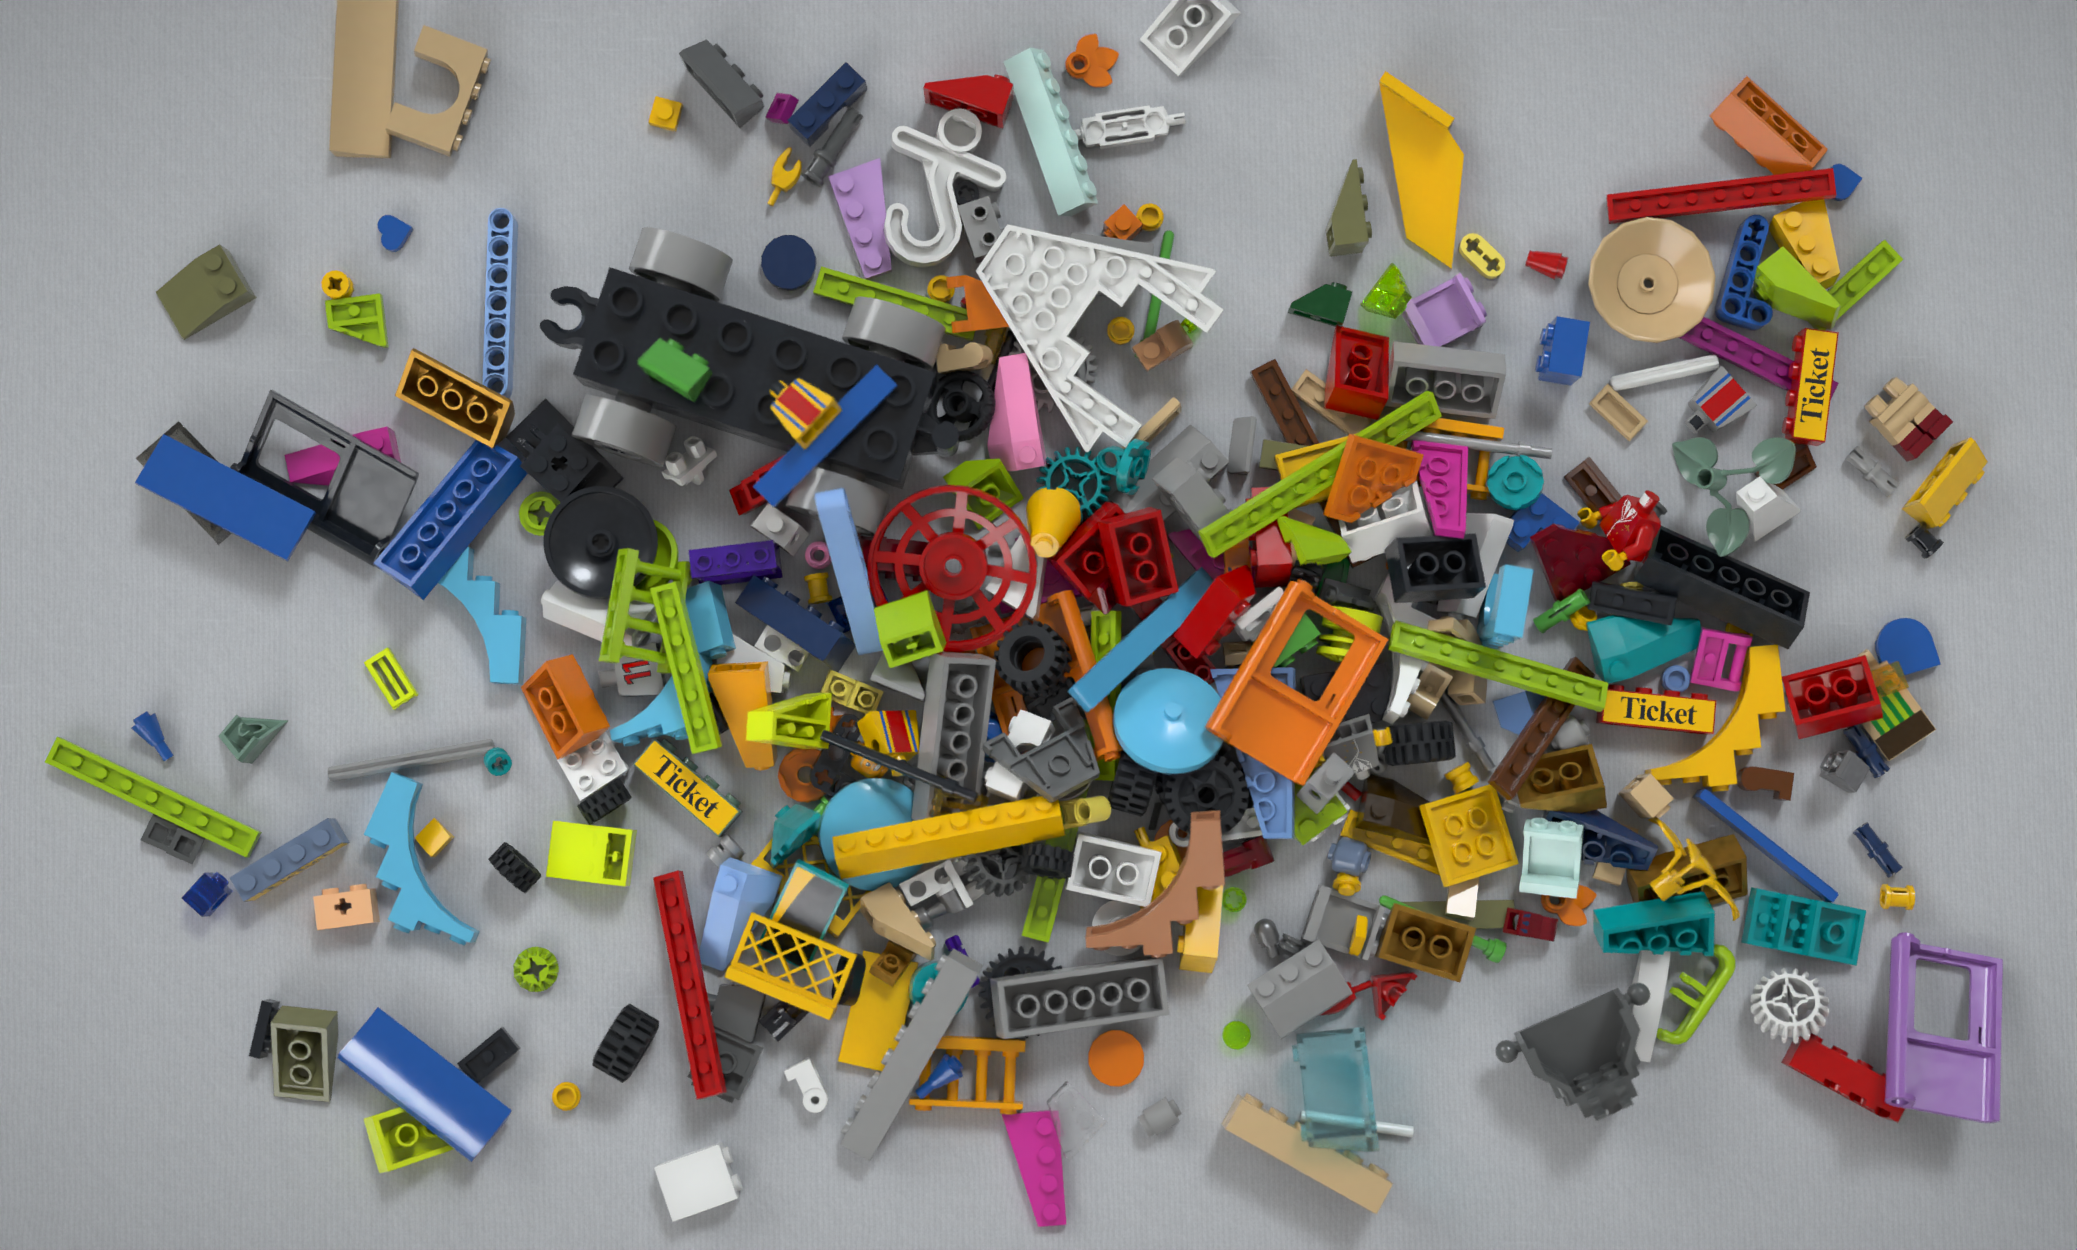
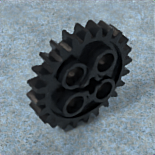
(1019, 961)

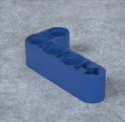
(1746, 271)

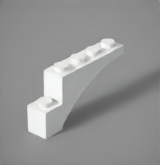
(1404, 666)

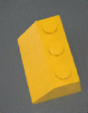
(1947, 484)

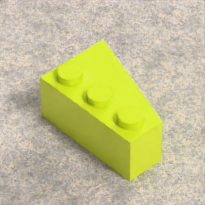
(792, 722)

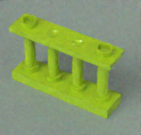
(622, 594)

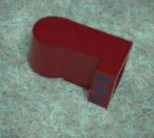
(1530, 925)

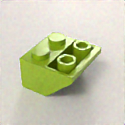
(909, 629)

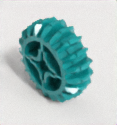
(1095, 472)

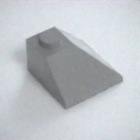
(899, 679)

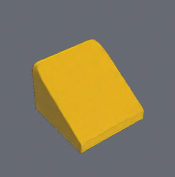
(434, 837)

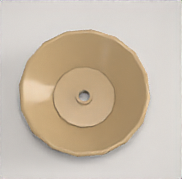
(1673, 263)

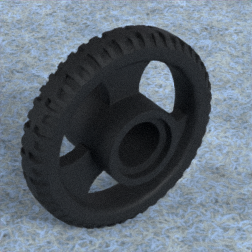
(983, 409)

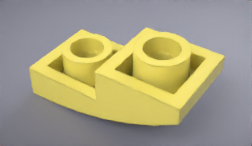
(851, 692)

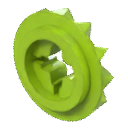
(534, 503)
(547, 975)

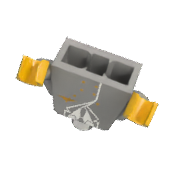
(1357, 745)

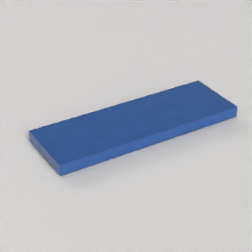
(225, 497)

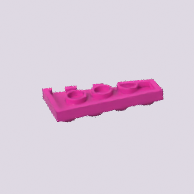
(1040, 1163)

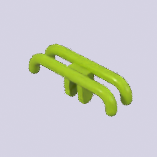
(1705, 1000)

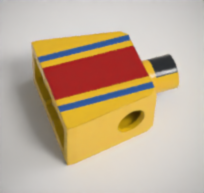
(803, 410)
(891, 734)

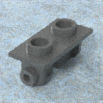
(1346, 595)

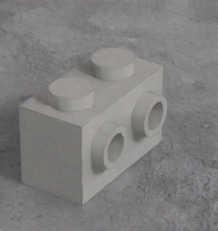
(980, 225)

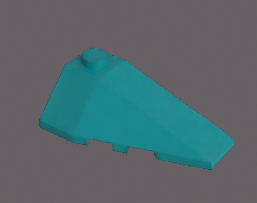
(791, 831)

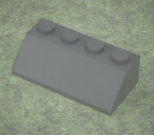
(1187, 446)

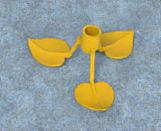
(1671, 882)

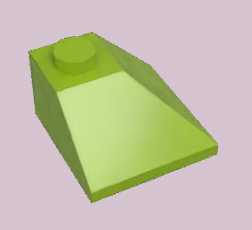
(989, 477)

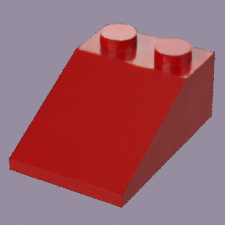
(982, 95)
(1357, 373)

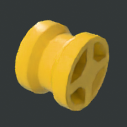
(341, 289)
(1461, 777)

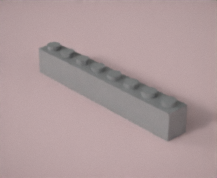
(912, 1053)

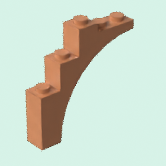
(1178, 902)

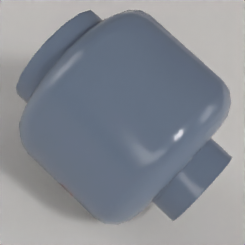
(1349, 856)

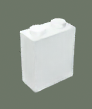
(698, 1181)

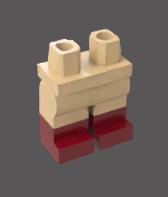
(1907, 419)

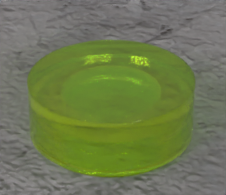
(1236, 1035)

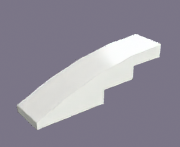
(1652, 972)

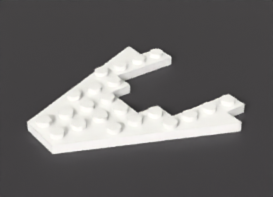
(1045, 288)

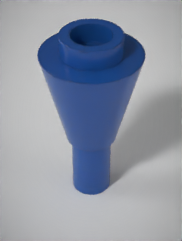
(149, 729)
(945, 1072)

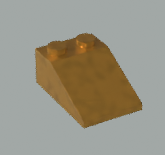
(1565, 782)

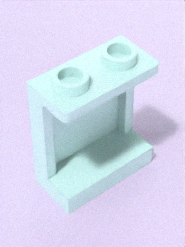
(1551, 858)

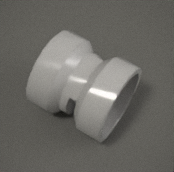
(727, 848)

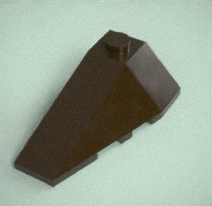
(1391, 810)

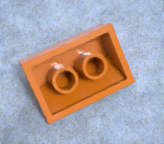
(565, 705)

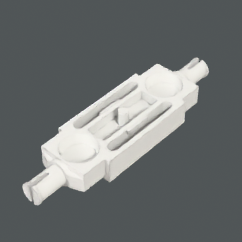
(1154, 123)

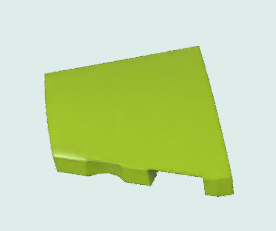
(1312, 542)

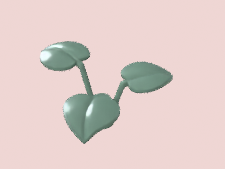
(1695, 460)

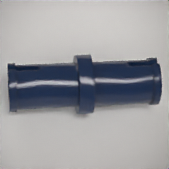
(1866, 750)
(1877, 850)

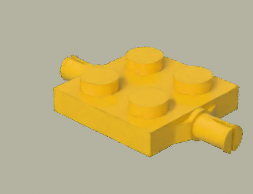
(1169, 861)

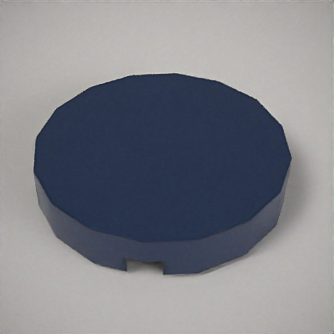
(788, 262)

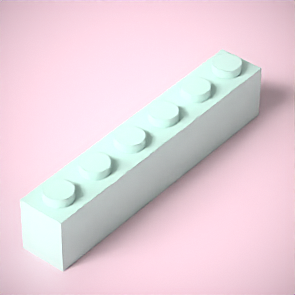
(1051, 132)

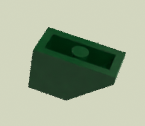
(1325, 304)

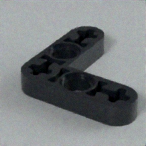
(834, 766)

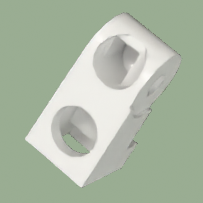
(781, 648)
(810, 1083)

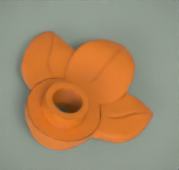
(1095, 60)
(1570, 909)

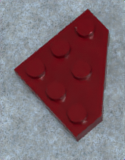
(1571, 559)

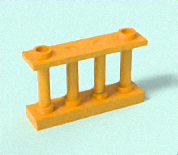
(1470, 430)
(982, 1048)

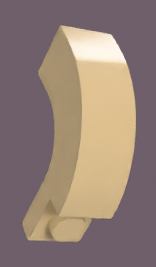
(1463, 687)

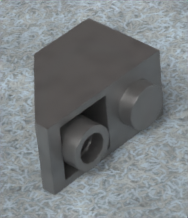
(1844, 770)

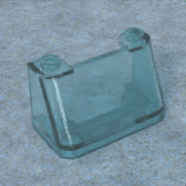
(1337, 1090)

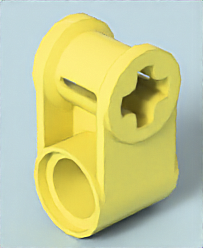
(1084, 811)

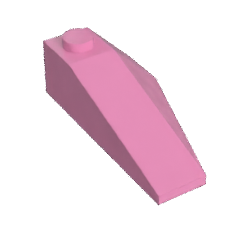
(1016, 427)

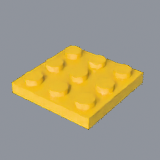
(1468, 835)

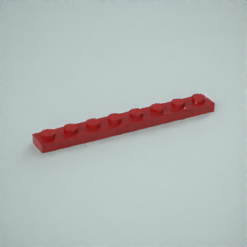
(1721, 195)
(689, 985)

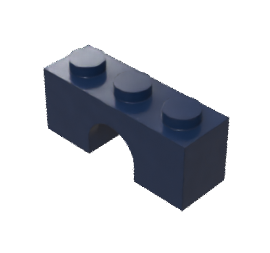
(816, 113)

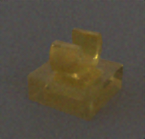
(1889, 678)

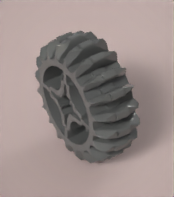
(996, 881)

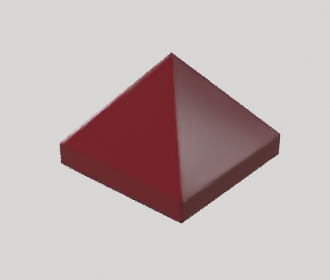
(1104, 597)

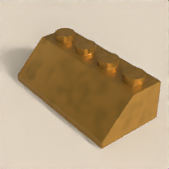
(455, 399)
(1723, 855)

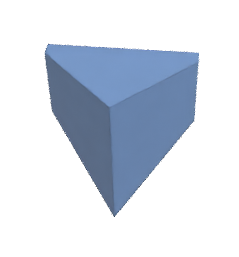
(1517, 710)

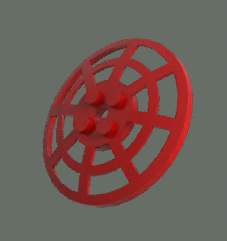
(962, 548)

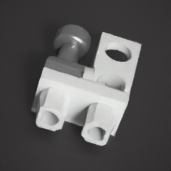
(946, 885)

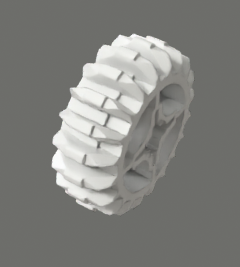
(1766, 1011)

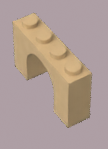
(442, 130)

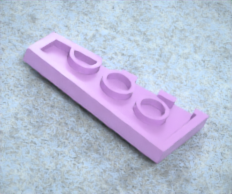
(864, 213)

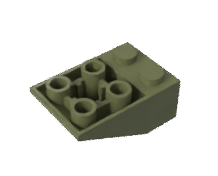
(1347, 227)

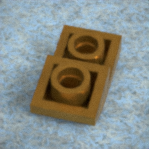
(892, 963)

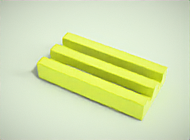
(404, 698)

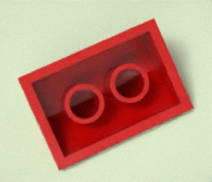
(1082, 556)
(1216, 612)
(1832, 697)

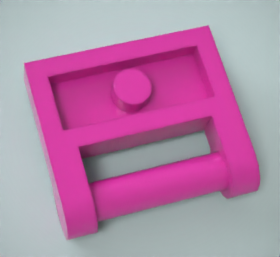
(1711, 658)

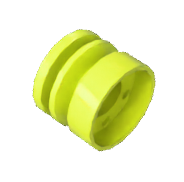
(1341, 639)

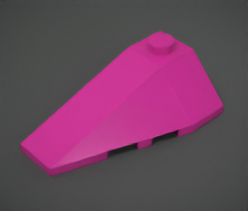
(318, 463)

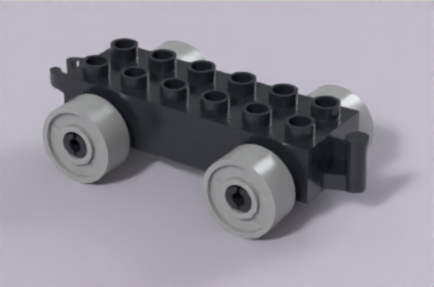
(747, 354)

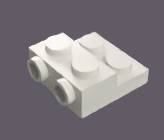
(1254, 619)

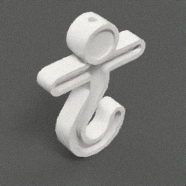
(943, 162)

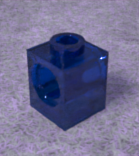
(207, 893)

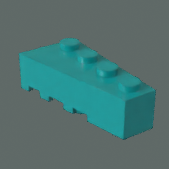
(1676, 925)

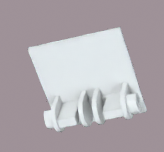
(593, 766)

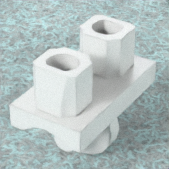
(689, 465)

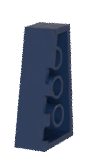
(795, 622)

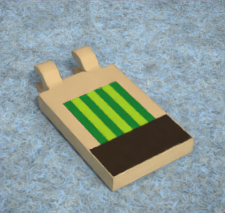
(1902, 719)

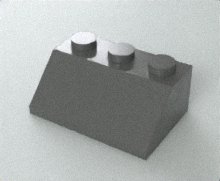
(722, 81)

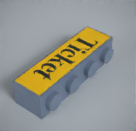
(289, 860)

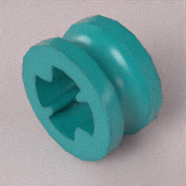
(490, 759)

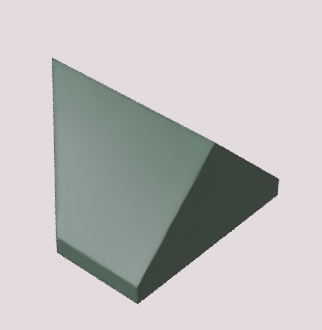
(250, 736)

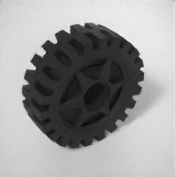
(1222, 778)

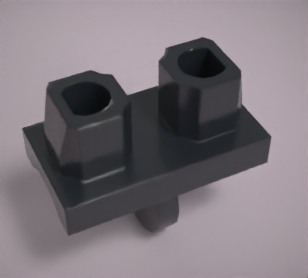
(782, 1019)

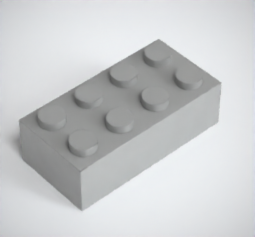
(1459, 378)

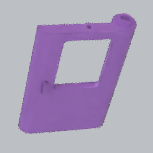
(1939, 1071)

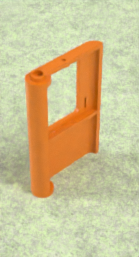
(1065, 619)
(1272, 718)

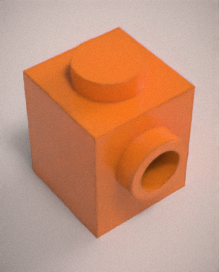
(1122, 225)

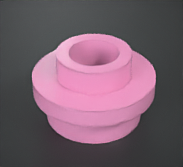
(810, 551)

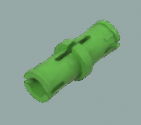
(1576, 600)

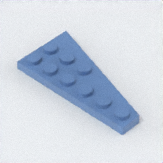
(1270, 791)

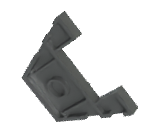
(1055, 765)

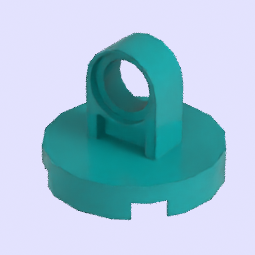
(1130, 464)
(1515, 482)

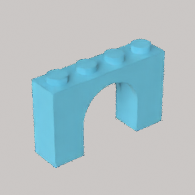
(1505, 607)

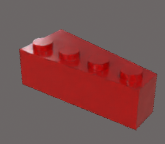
(1842, 1075)

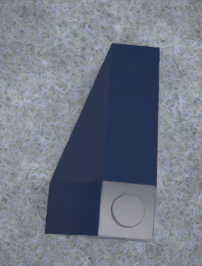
(1608, 840)

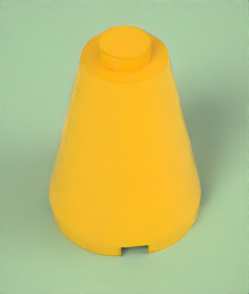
(1051, 519)

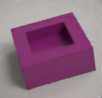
(782, 108)

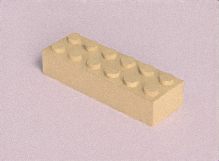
(1283, 1140)

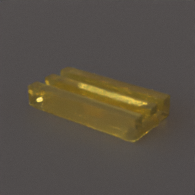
(938, 802)

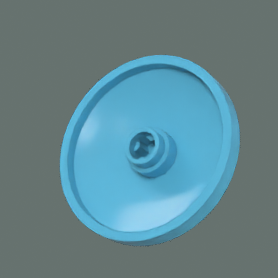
(1164, 720)
(863, 807)

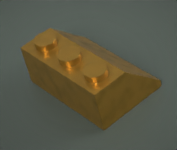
(1425, 942)

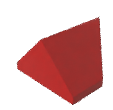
(1388, 989)

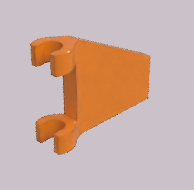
(980, 306)

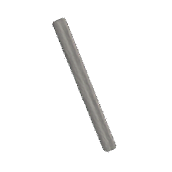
(410, 760)

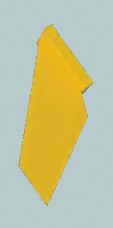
(1425, 167)

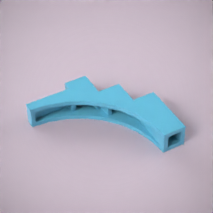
(503, 633)
(713, 641)
(416, 903)

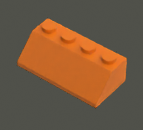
(1767, 130)

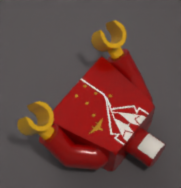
(1628, 525)

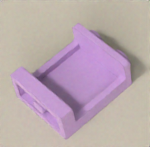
(1444, 313)

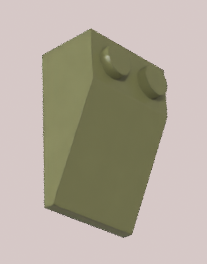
(205, 291)
(304, 1052)

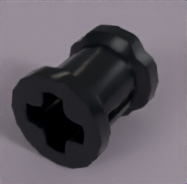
(1924, 540)

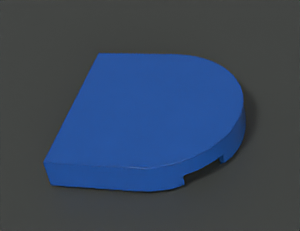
(1908, 643)

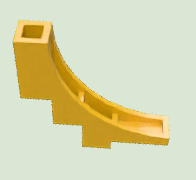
(1759, 694)

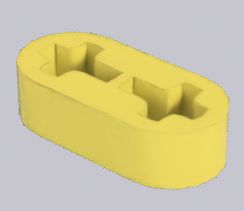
(1477, 260)

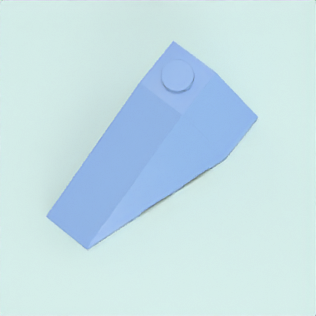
(736, 894)

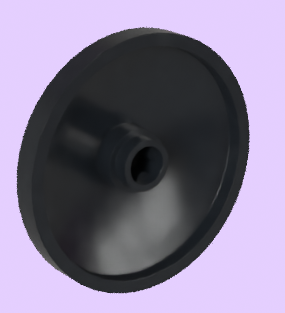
(586, 536)

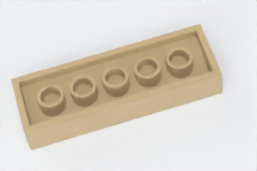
(363, 78)

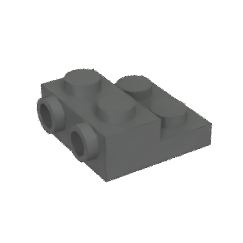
(737, 1062)

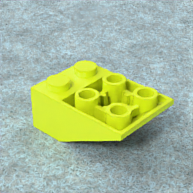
(591, 853)

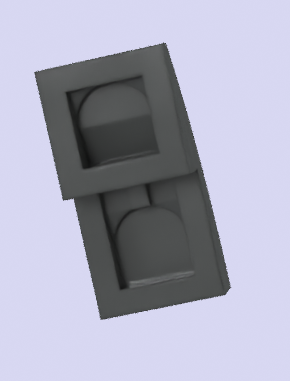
(172, 839)

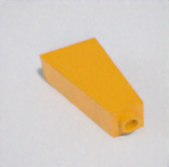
(738, 691)

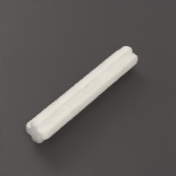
(1664, 372)

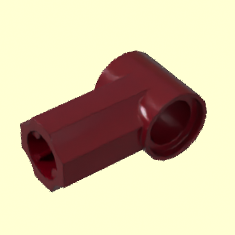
(1250, 854)

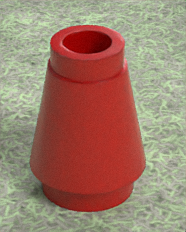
(1547, 263)

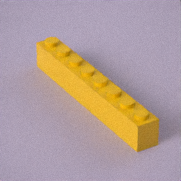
(947, 836)

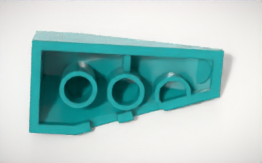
(1633, 646)

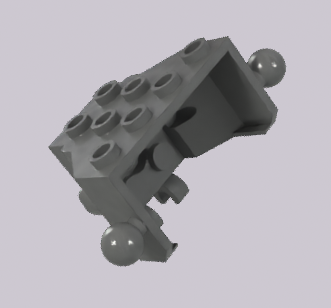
(1586, 1051)

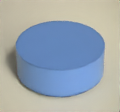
(1675, 678)

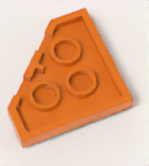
(1369, 476)

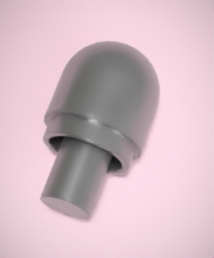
(1267, 936)

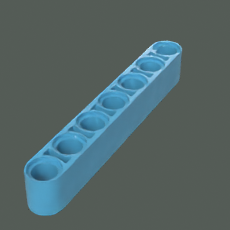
(1140, 642)

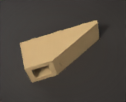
(893, 920)

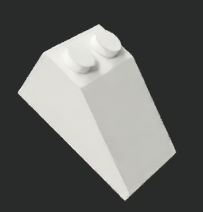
(1188, 30)
(1113, 869)

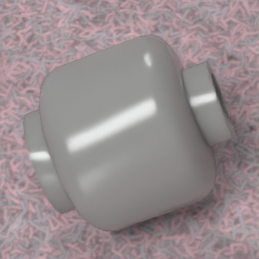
(1571, 734)

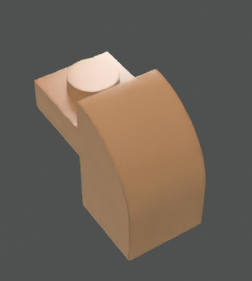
(1164, 344)

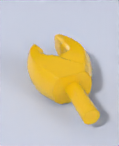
(783, 179)

